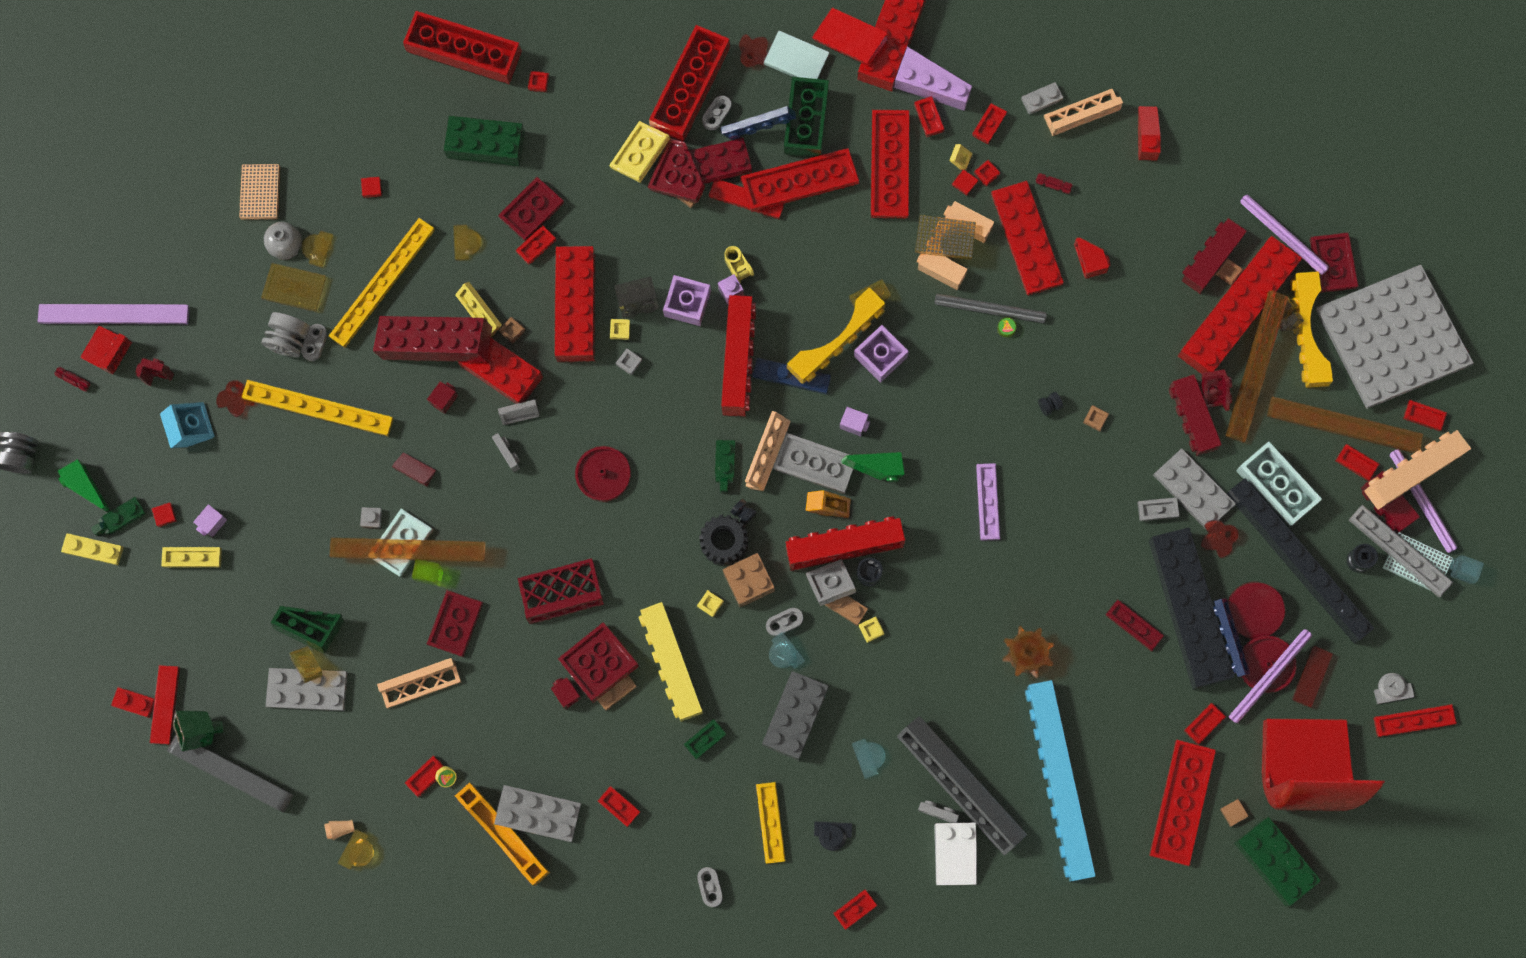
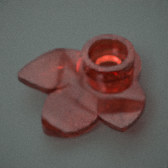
(754, 48)
(232, 400)
(1216, 537)

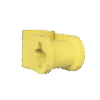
(739, 266)

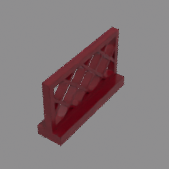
(564, 606)

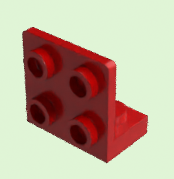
(106, 349)

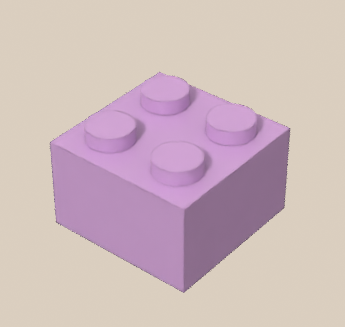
(687, 300)
(881, 353)

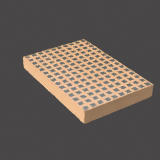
(260, 191)

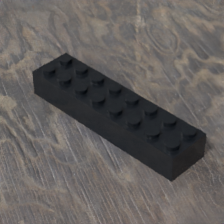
(1191, 608)

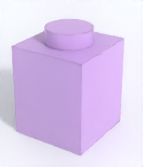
(730, 286)
(854, 421)
(209, 521)

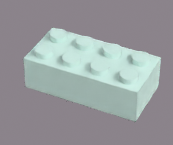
(1279, 484)

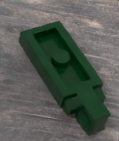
(724, 463)
(119, 517)

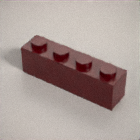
(1213, 256)
(1194, 415)

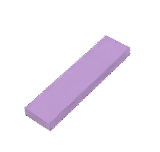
(988, 502)

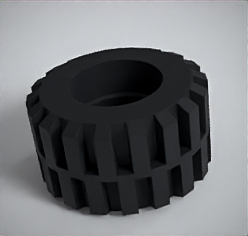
(723, 524)

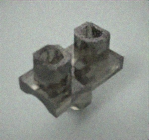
(1290, 321)

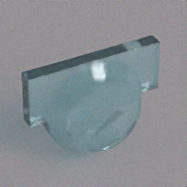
(783, 653)
(870, 757)

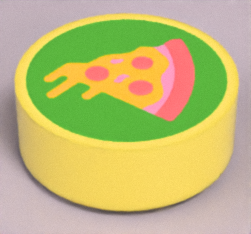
(446, 776)

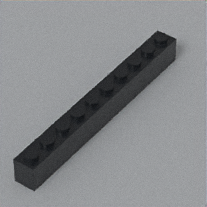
(1300, 561)

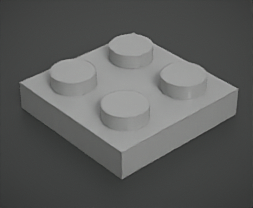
(830, 582)

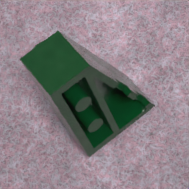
(308, 627)

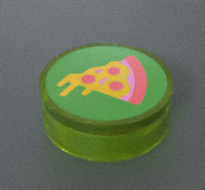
(1006, 327)

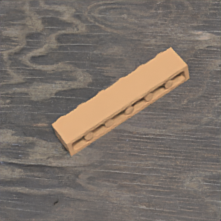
(1417, 469)

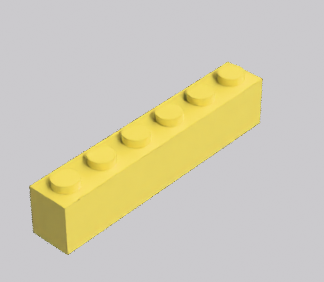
(671, 662)

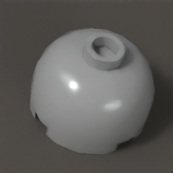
(282, 240)

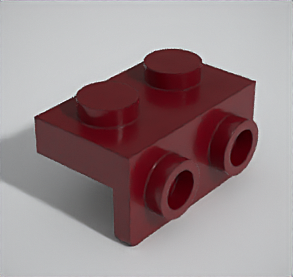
(148, 369)
(1216, 389)

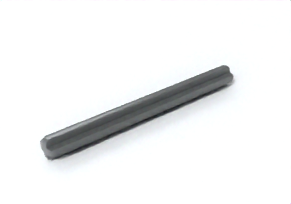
(990, 308)

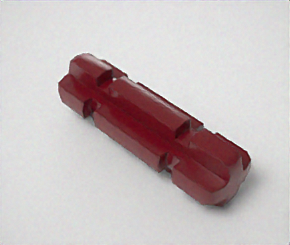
(1053, 183)
(72, 379)

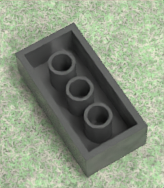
(795, 715)

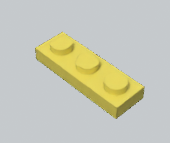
(476, 306)
(92, 549)
(191, 557)

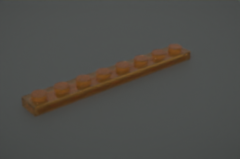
(1256, 366)
(1344, 425)
(407, 549)

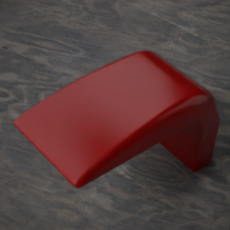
(1310, 766)

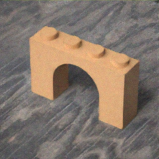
(942, 267)

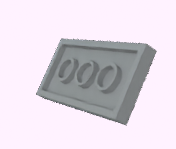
(813, 463)
(1194, 488)
(289, 691)
(537, 813)

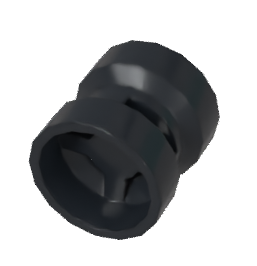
(1050, 403)
(743, 512)

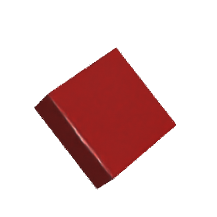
(538, 81)
(987, 173)
(965, 182)
(371, 187)
(164, 514)

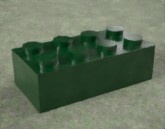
(809, 102)
(484, 140)
(1277, 861)

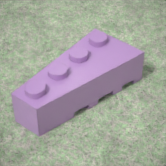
(927, 79)

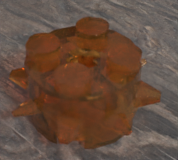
(1033, 642)

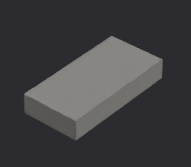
(518, 412)

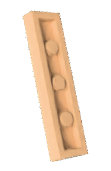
(1083, 116)
(767, 452)
(418, 675)

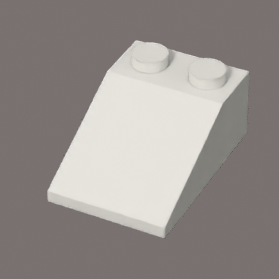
(955, 853)

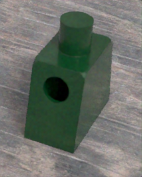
(195, 729)

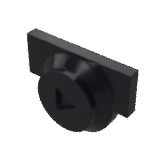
(832, 834)

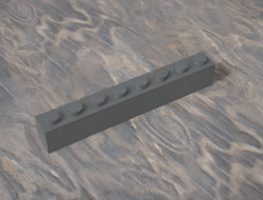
(961, 785)

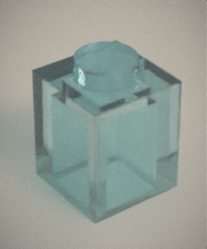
(1466, 569)

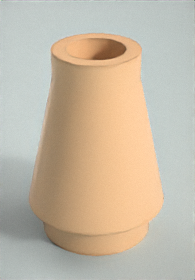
(336, 829)

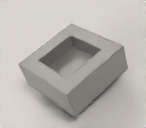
(628, 361)
(371, 517)

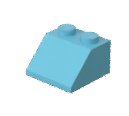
(186, 424)

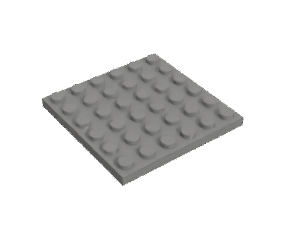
(1394, 336)

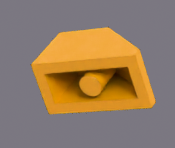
(828, 504)

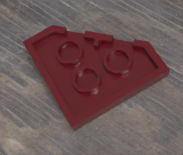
(677, 173)

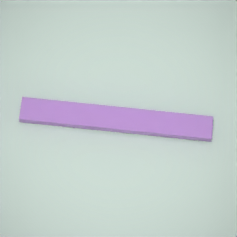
(113, 314)

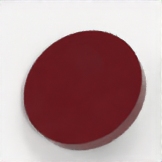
(603, 473)
(1256, 609)
(1260, 657)

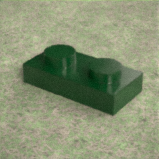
(705, 739)

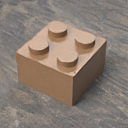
(748, 580)

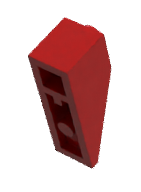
(1148, 133)

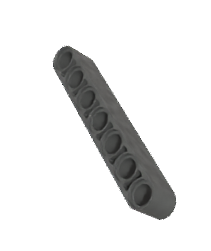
(234, 775)

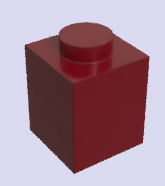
(442, 397)
(565, 692)

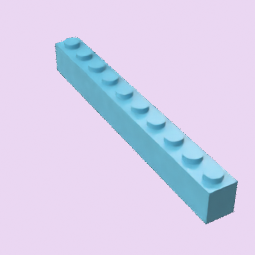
(1060, 780)

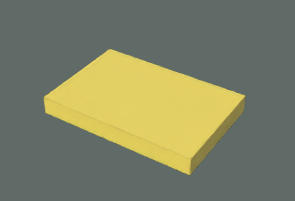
(639, 151)

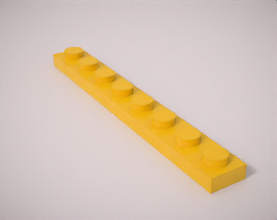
(381, 283)
(317, 408)

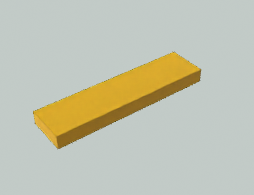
(770, 823)

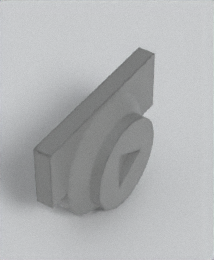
(1392, 688)

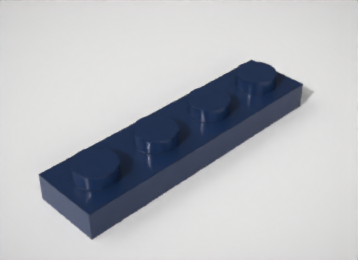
(763, 121)
(779, 374)
(1233, 643)

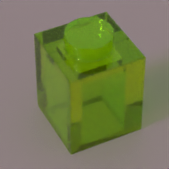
(427, 572)

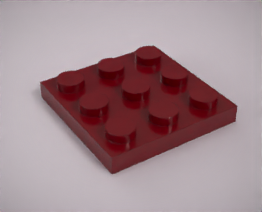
(598, 662)

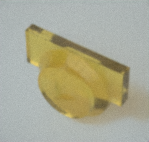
(465, 242)
(316, 247)
(357, 852)

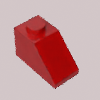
(1091, 258)

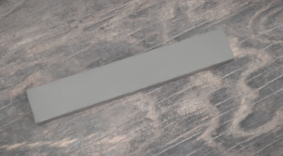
(1400, 551)

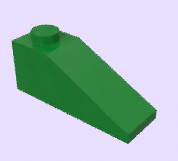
(880, 465)
(77, 478)

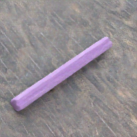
(1284, 234)
(1428, 509)
(1270, 676)

